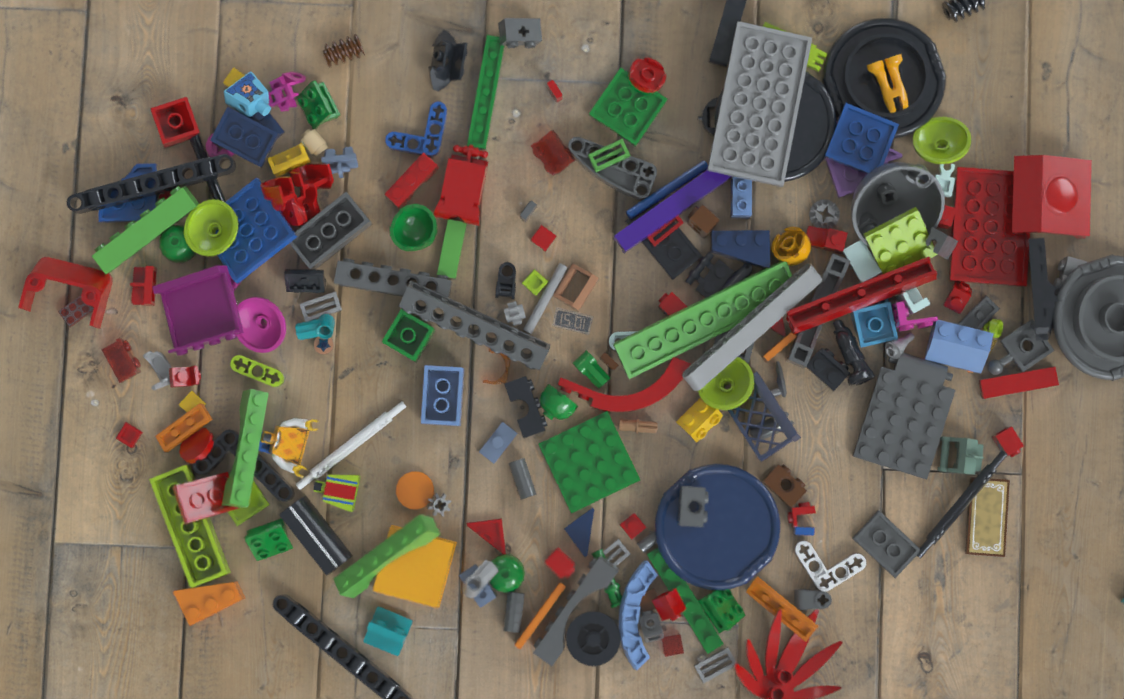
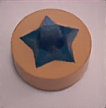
(323, 346)

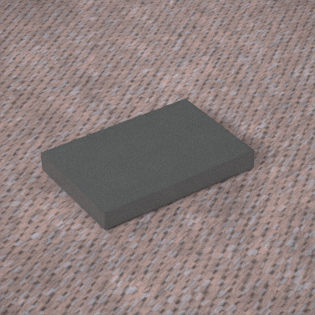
(886, 544)

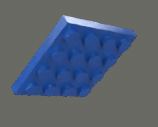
(259, 235)

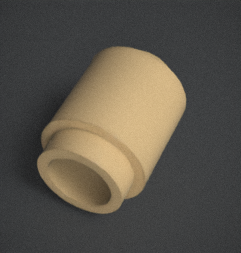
(314, 142)

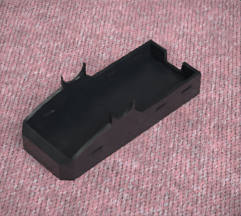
(1042, 290)

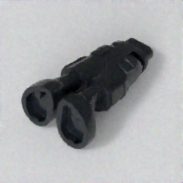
(852, 354)

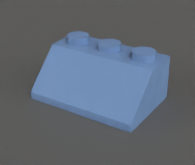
(958, 346)

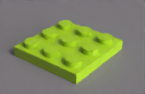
(899, 241)

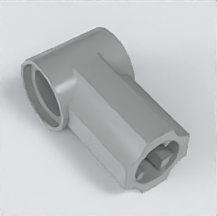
(479, 578)

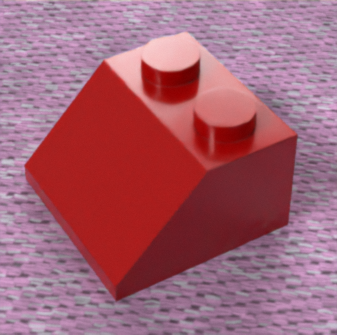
(175, 122)

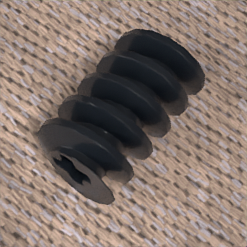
(958, 7)

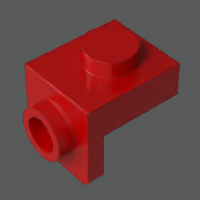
(958, 297)
(803, 508)

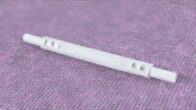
(350, 445)

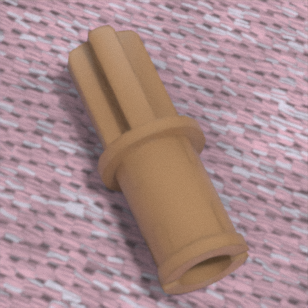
(638, 426)

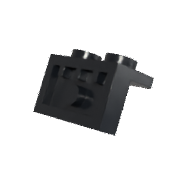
(305, 281)
(828, 369)

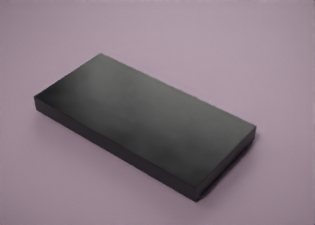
(672, 253)

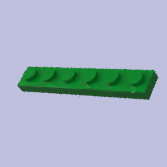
(486, 93)
(694, 613)

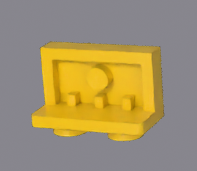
(699, 420)

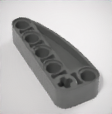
(616, 175)

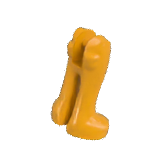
(898, 88)

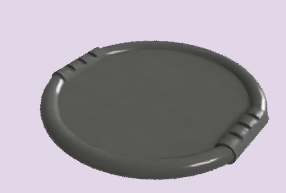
(1092, 318)

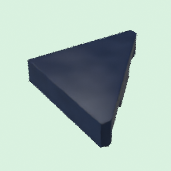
(581, 530)

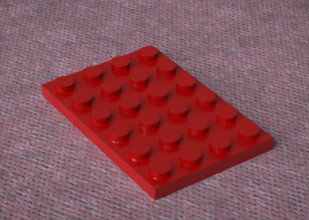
(983, 227)

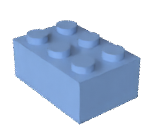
(442, 395)

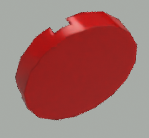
(647, 75)
(197, 446)

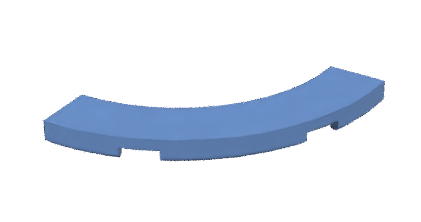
(630, 611)

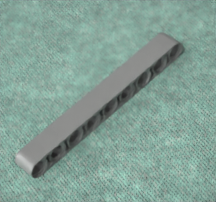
(752, 327)

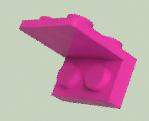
(900, 315)

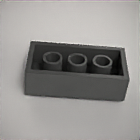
(329, 231)

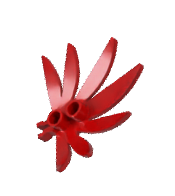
(780, 681)

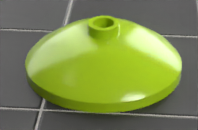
(942, 140)
(205, 221)
(741, 379)

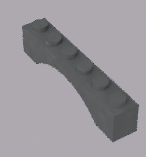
(806, 340)
(553, 643)

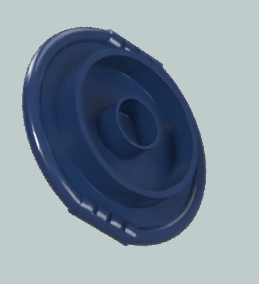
(738, 532)

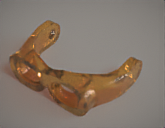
(503, 379)

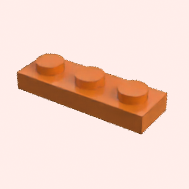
(183, 427)

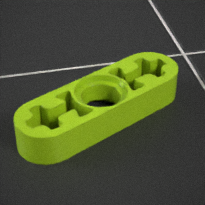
(241, 370)

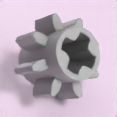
(514, 313)
(444, 506)

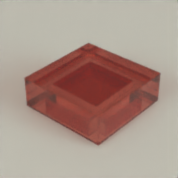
(672, 645)

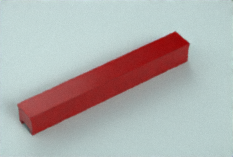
(861, 295)

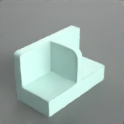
(862, 261)
(913, 299)

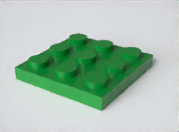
(627, 109)

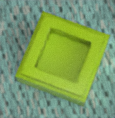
(535, 282)

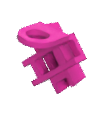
(285, 83)

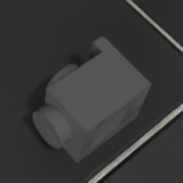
(654, 632)

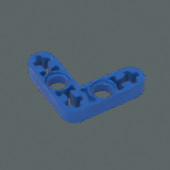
(423, 142)

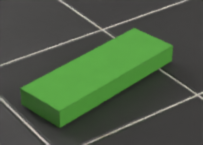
(451, 248)

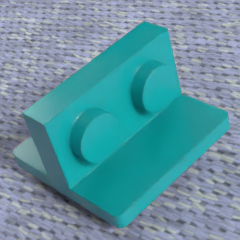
(387, 631)

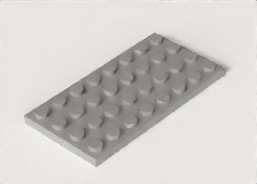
(759, 104)

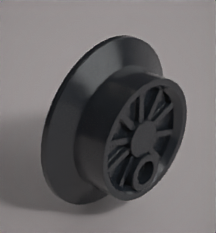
(593, 638)

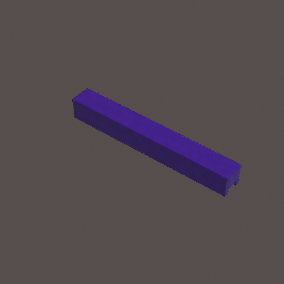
(669, 209)

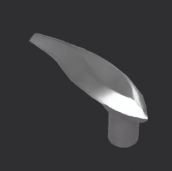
(780, 381)

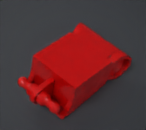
(463, 186)

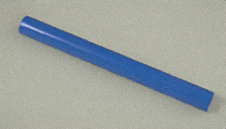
(667, 189)

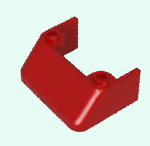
(94, 282)

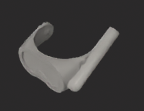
(160, 366)

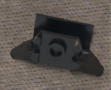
(456, 53)

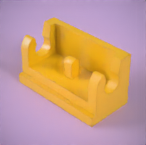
(288, 160)

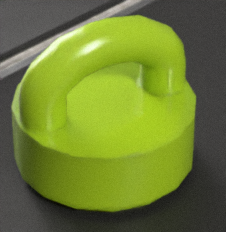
(995, 326)

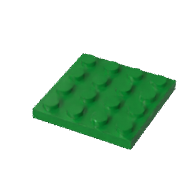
(589, 462)

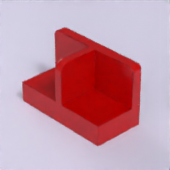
(142, 285)

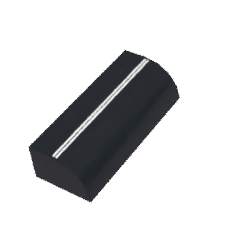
(316, 535)

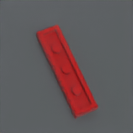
(1018, 382)

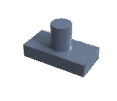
(498, 442)

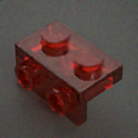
(553, 153)
(121, 360)

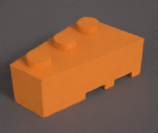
(208, 600)

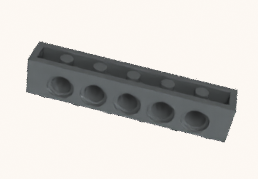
(345, 268)

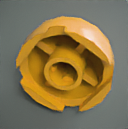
(791, 246)

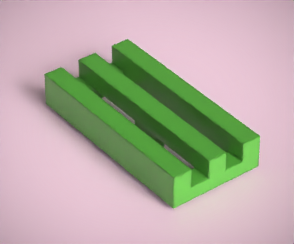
(594, 162)

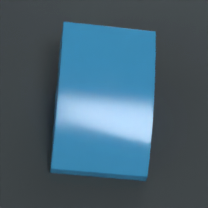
(874, 324)

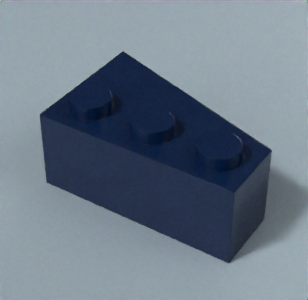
(743, 246)

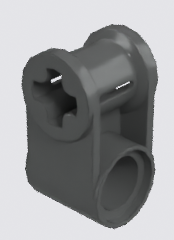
(807, 599)

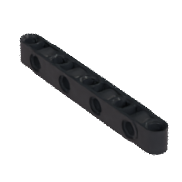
(137, 187)
(330, 642)

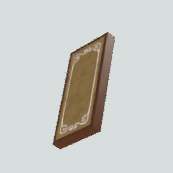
(988, 519)

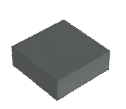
(528, 210)

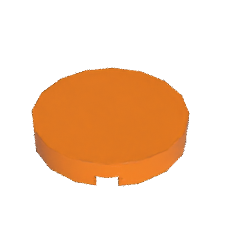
(414, 490)

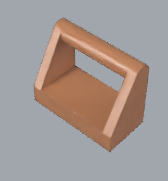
(585, 291)

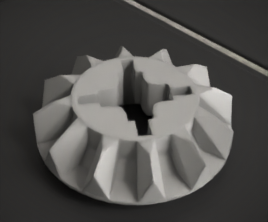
(816, 218)

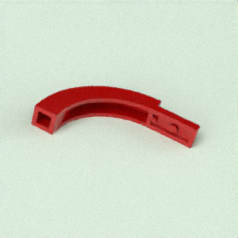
(632, 402)

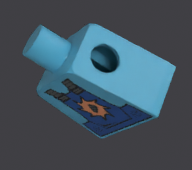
(248, 96)

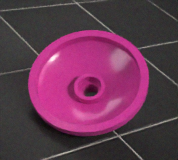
(257, 334)

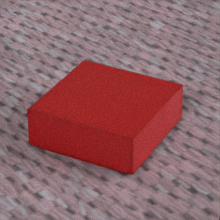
(554, 90)
(543, 238)
(129, 435)

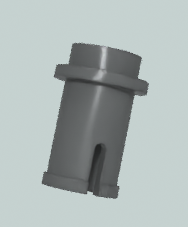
(647, 542)

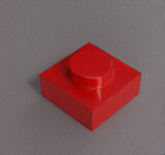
(633, 526)

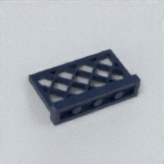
(776, 412)

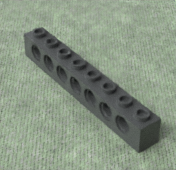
(469, 316)

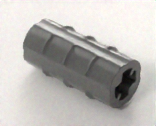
(522, 478)
(514, 612)

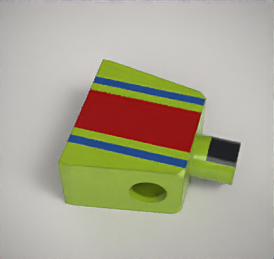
(339, 490)

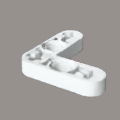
(822, 572)

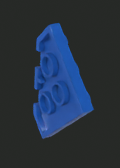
(132, 210)

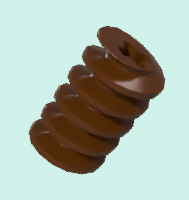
(343, 50)

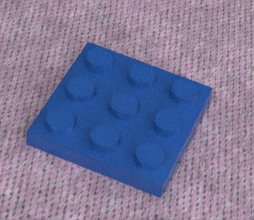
(861, 139)

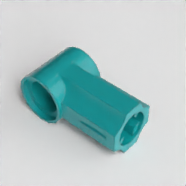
(316, 328)

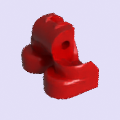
(304, 207)

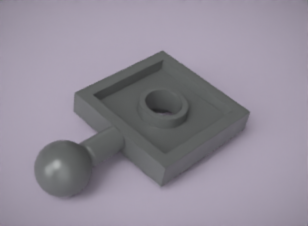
(1013, 346)

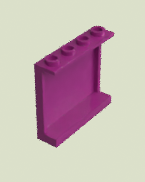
(200, 309)

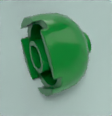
(174, 246)
(556, 404)
(509, 574)

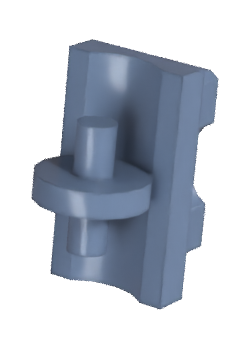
(340, 163)

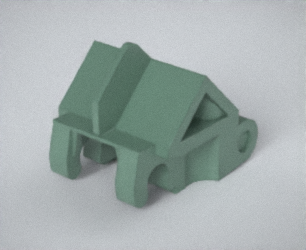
(968, 455)

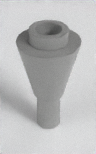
(896, 347)

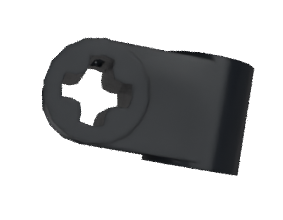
(506, 282)

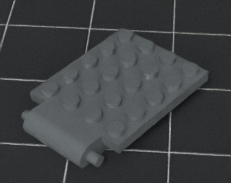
(906, 415)

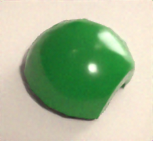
(413, 228)

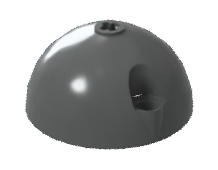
(893, 191)

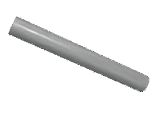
(545, 298)

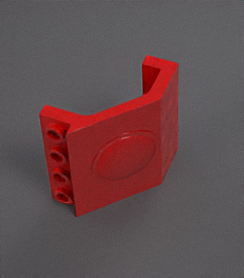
(1051, 195)

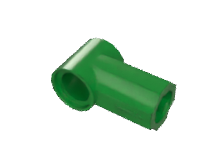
(588, 366)

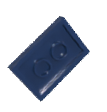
(244, 137)

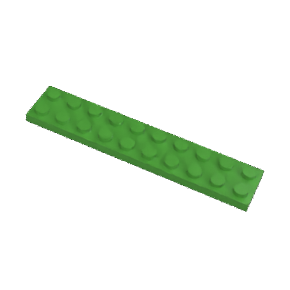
(698, 321)

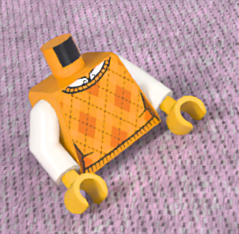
(289, 443)

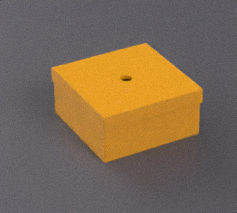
(418, 574)

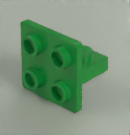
(317, 104)
(268, 539)
(722, 609)

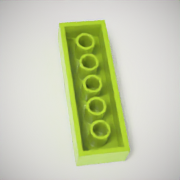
(194, 542)

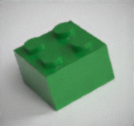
(408, 335)

